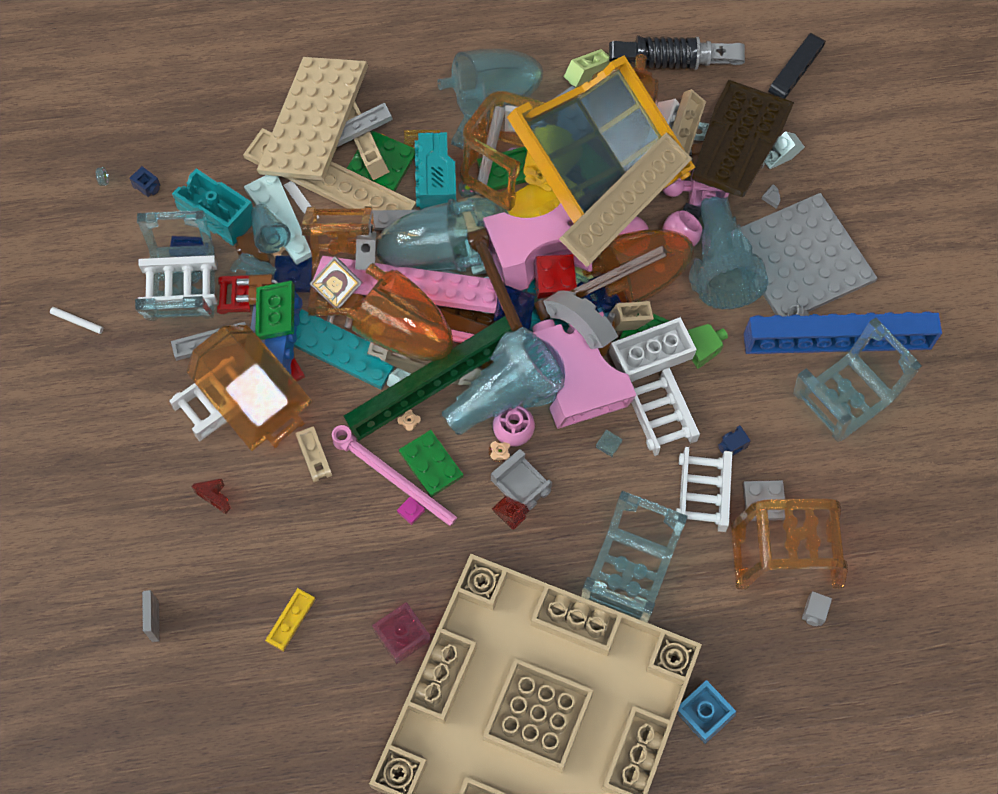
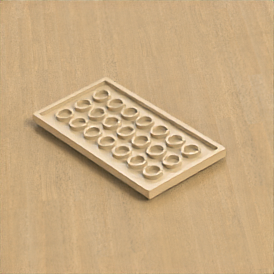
(312, 118)

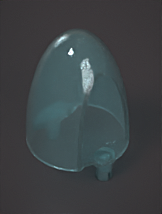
(491, 70)
(429, 239)

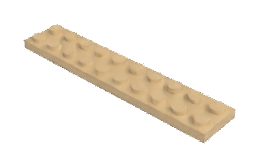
(339, 184)
(625, 200)

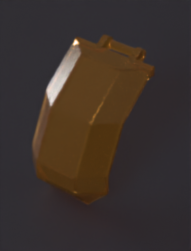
(247, 385)

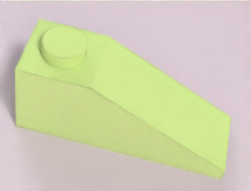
(584, 67)

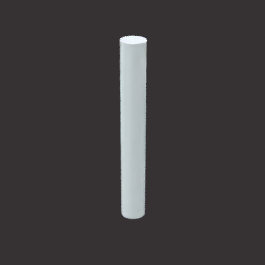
(76, 320)

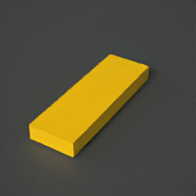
(290, 619)

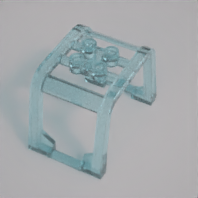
(149, 307)
(837, 405)
(636, 607)

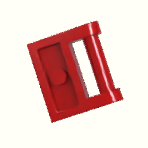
(235, 306)

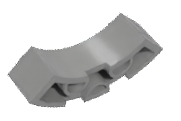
(582, 316)

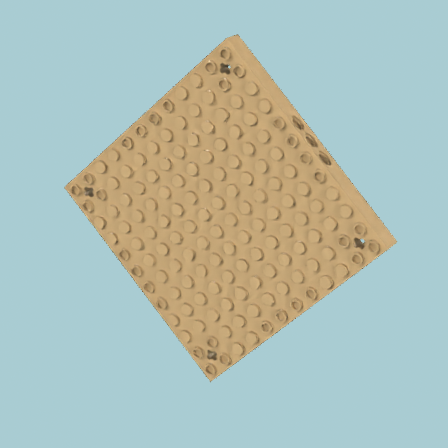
(535, 695)

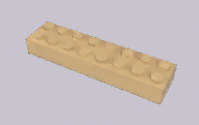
(688, 118)

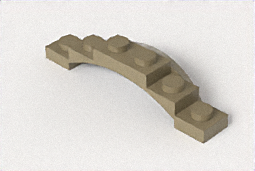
(412, 365)

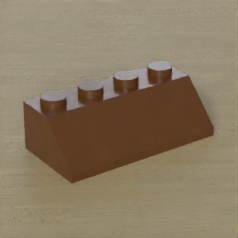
(466, 320)

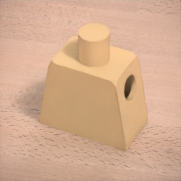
(626, 315)

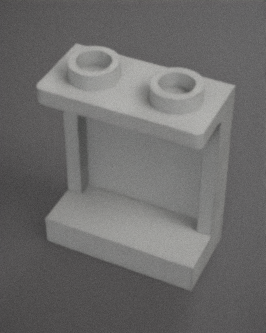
(521, 480)

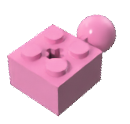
(696, 190)

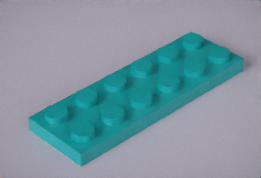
(340, 350)

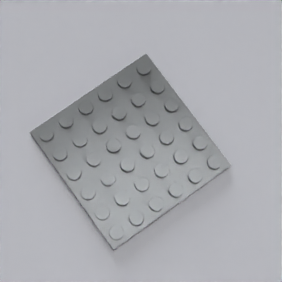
(807, 256)

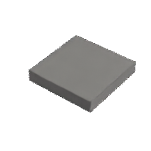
(150, 615)

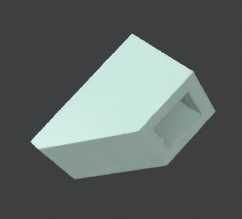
(784, 150)

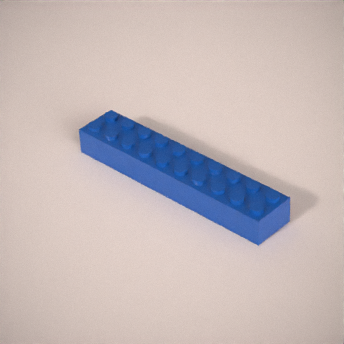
(838, 332)

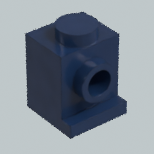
(145, 182)
(735, 441)

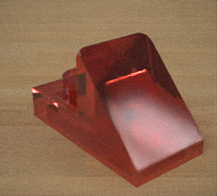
(210, 492)
(511, 511)

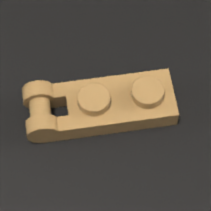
(313, 453)

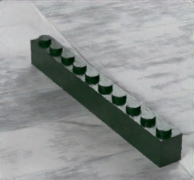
(426, 381)

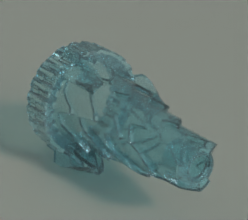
(729, 270)
(520, 374)

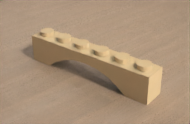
(368, 150)

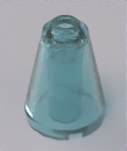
(268, 230)

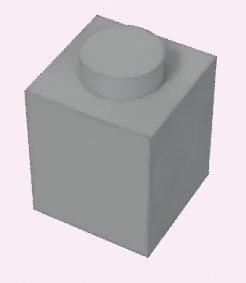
(816, 609)

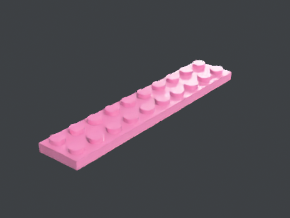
(440, 287)

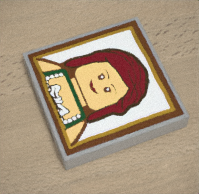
(336, 282)

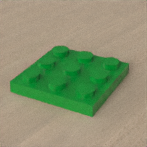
(396, 157)

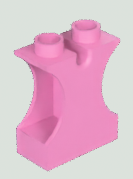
(519, 240)
(589, 381)

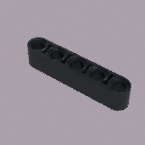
(797, 66)

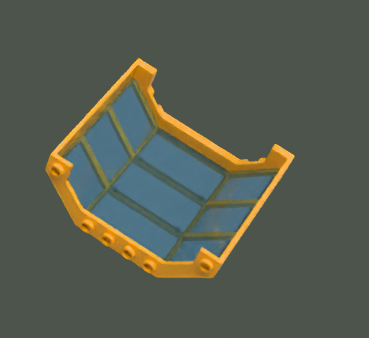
(593, 135)

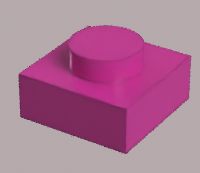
(410, 510)

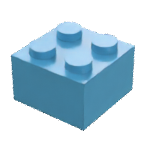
(706, 712)

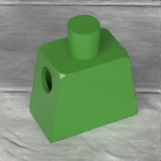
(707, 343)

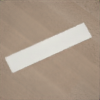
(297, 196)

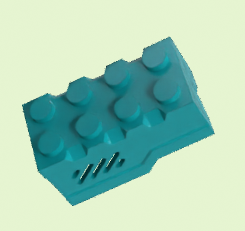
(434, 170)
(224, 208)

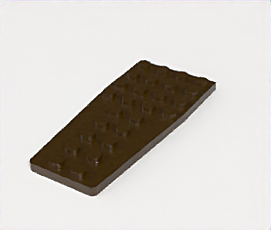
(740, 137)

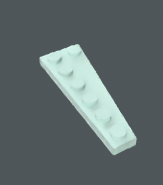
(270, 192)

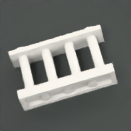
(177, 264)
(680, 414)
(202, 427)
(723, 481)

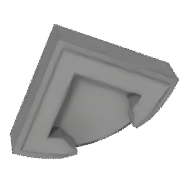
(772, 196)

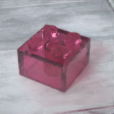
(401, 633)

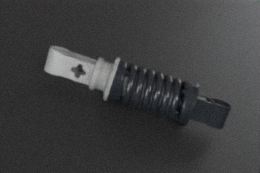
(676, 51)

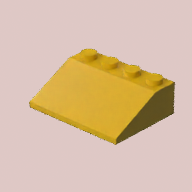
(534, 202)

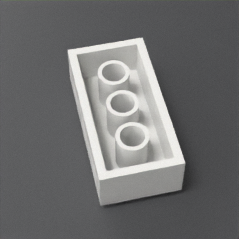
(653, 350)

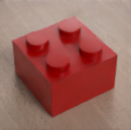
(554, 274)

